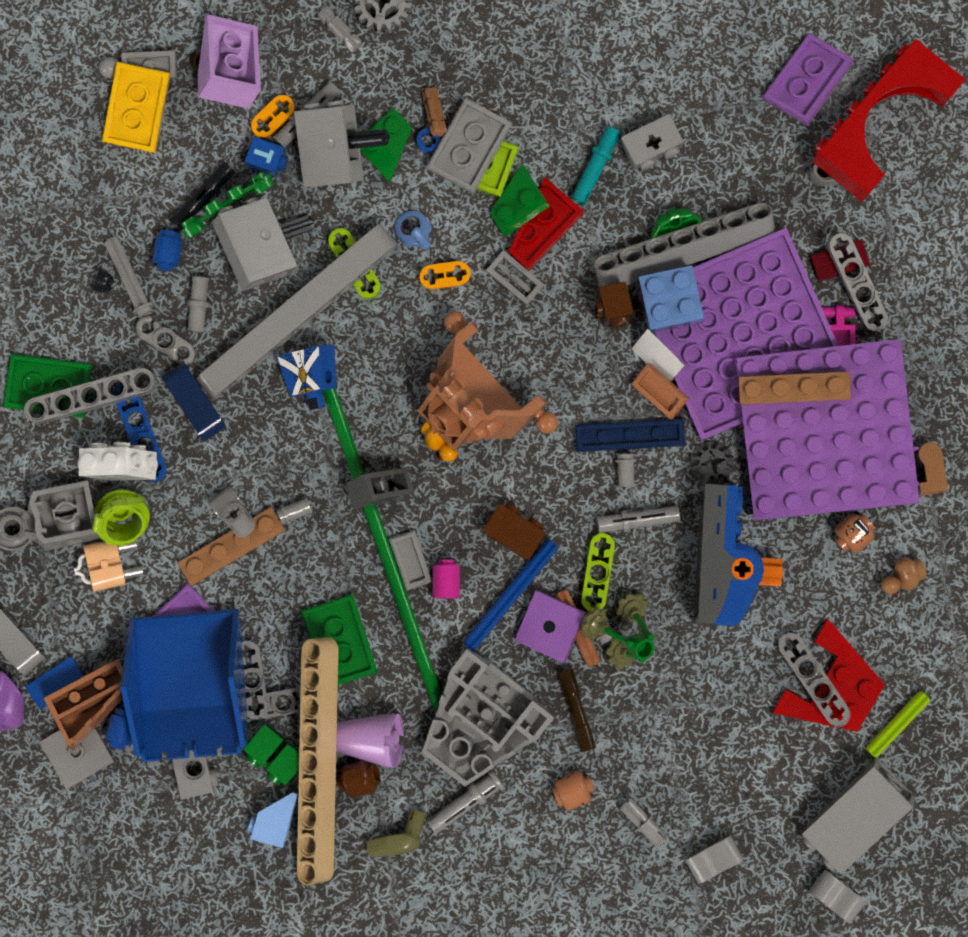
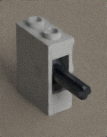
(332, 144)
(257, 242)

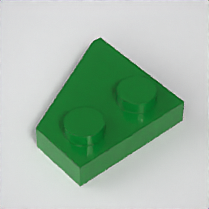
(387, 157)
(518, 203)

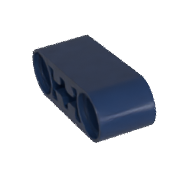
(193, 402)

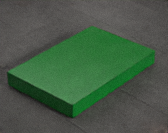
(38, 376)
(343, 623)

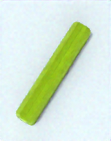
(898, 724)

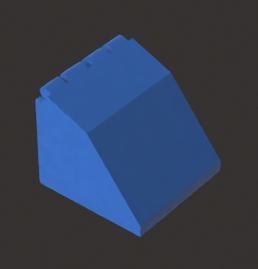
(185, 685)

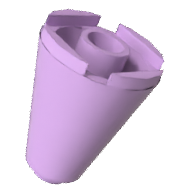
(372, 739)

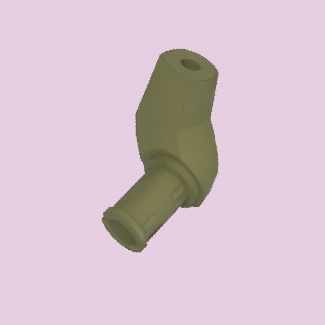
(401, 842)

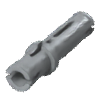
(329, 93)
(626, 521)

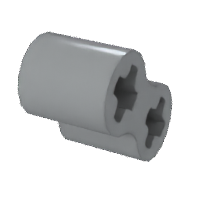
(714, 859)
(837, 896)

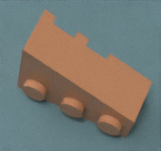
(86, 702)

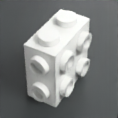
(117, 462)

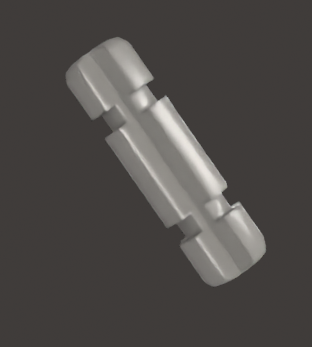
(339, 28)

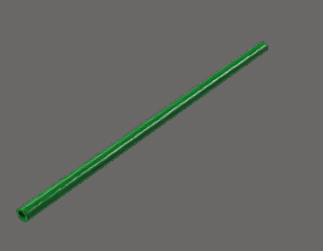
(385, 553)

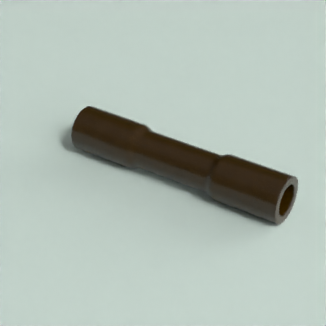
(581, 726)

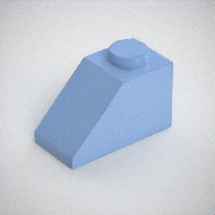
(274, 821)

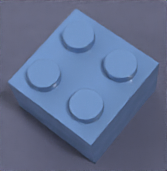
(671, 299)

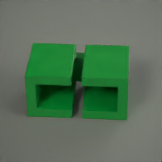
(264, 746)

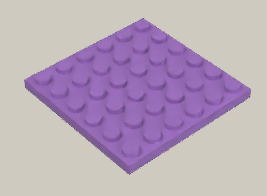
(751, 306)
(832, 452)

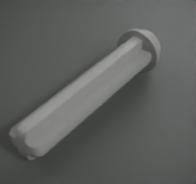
(128, 277)

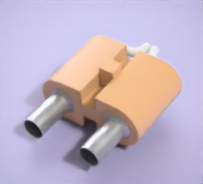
(105, 565)

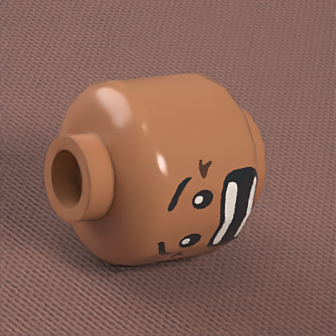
(854, 532)
(573, 790)

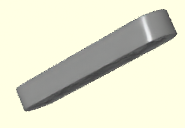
(861, 280)
(816, 678)

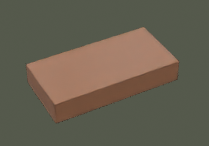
(660, 391)

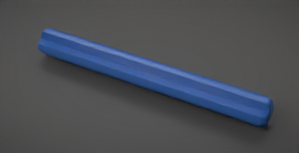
(510, 595)

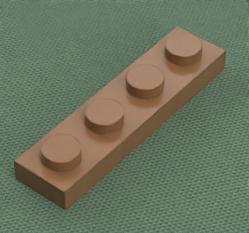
(794, 388)
(230, 548)

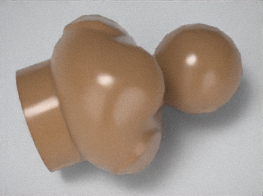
(907, 576)

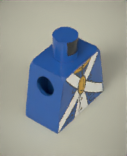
(310, 373)

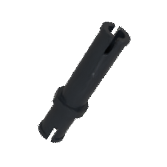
(202, 196)

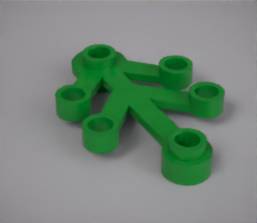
(259, 185)

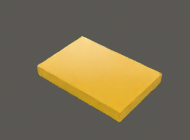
(136, 107)

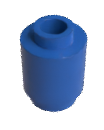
(167, 250)
(118, 730)

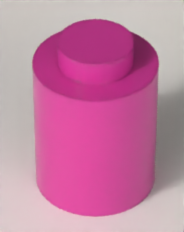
(446, 580)

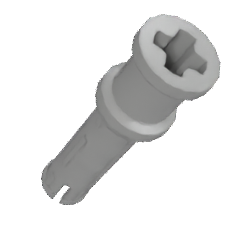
(475, 795)

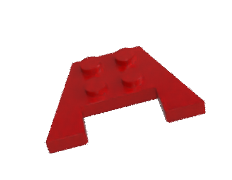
(849, 675)

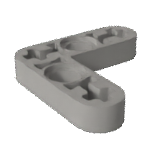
(268, 699)

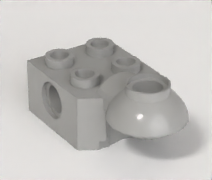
(54, 519)

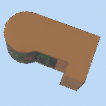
(932, 469)

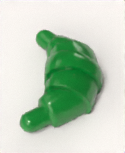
(673, 221)

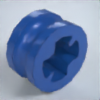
(421, 145)

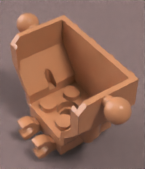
(469, 401)

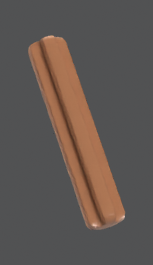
(585, 645)

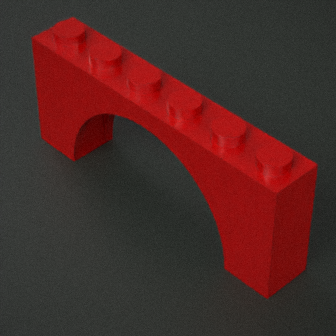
(846, 153)

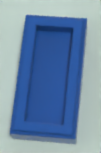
(54, 680)

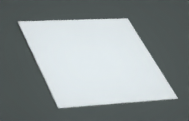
(653, 351)

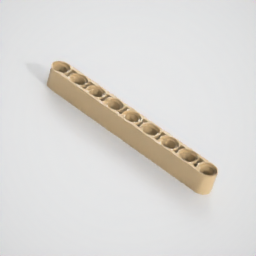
(317, 760)

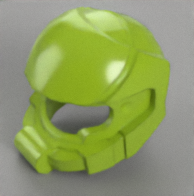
(118, 506)

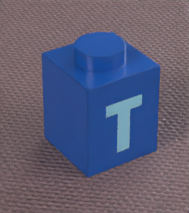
(266, 157)

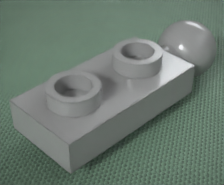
(156, 60)

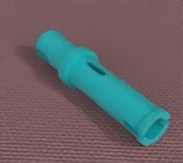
(600, 156)

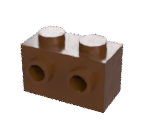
(614, 306)
(514, 531)

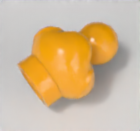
(436, 443)

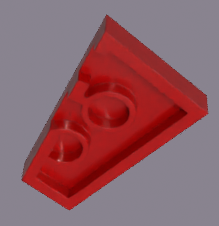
(547, 228)

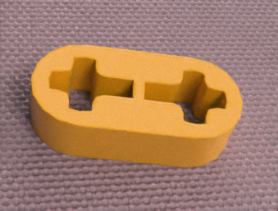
(268, 112)
(443, 268)

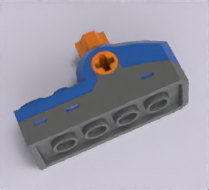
(720, 592)

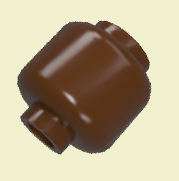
(359, 779)

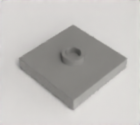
(79, 764)

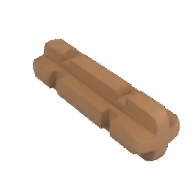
(434, 111)

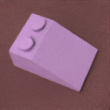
(229, 62)

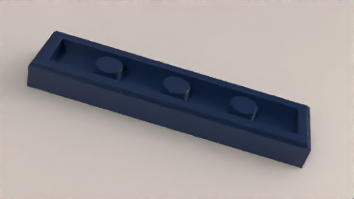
(629, 435)

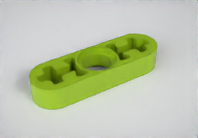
(371, 277)
(608, 553)

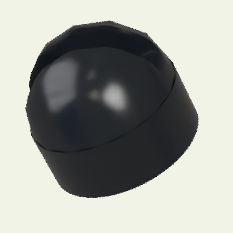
(100, 282)

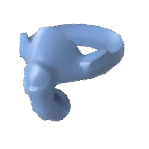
(419, 236)

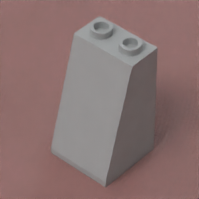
(858, 816)

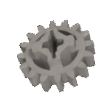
(392, 6)

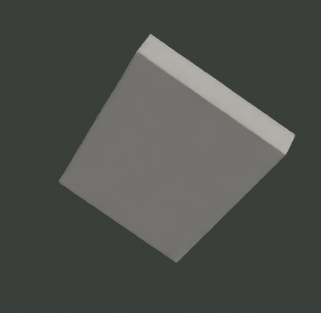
(469, 146)

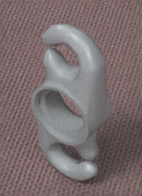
(152, 339)

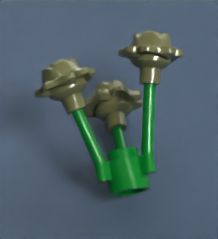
(621, 649)

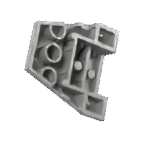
(482, 719)

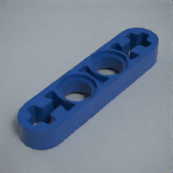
(142, 431)

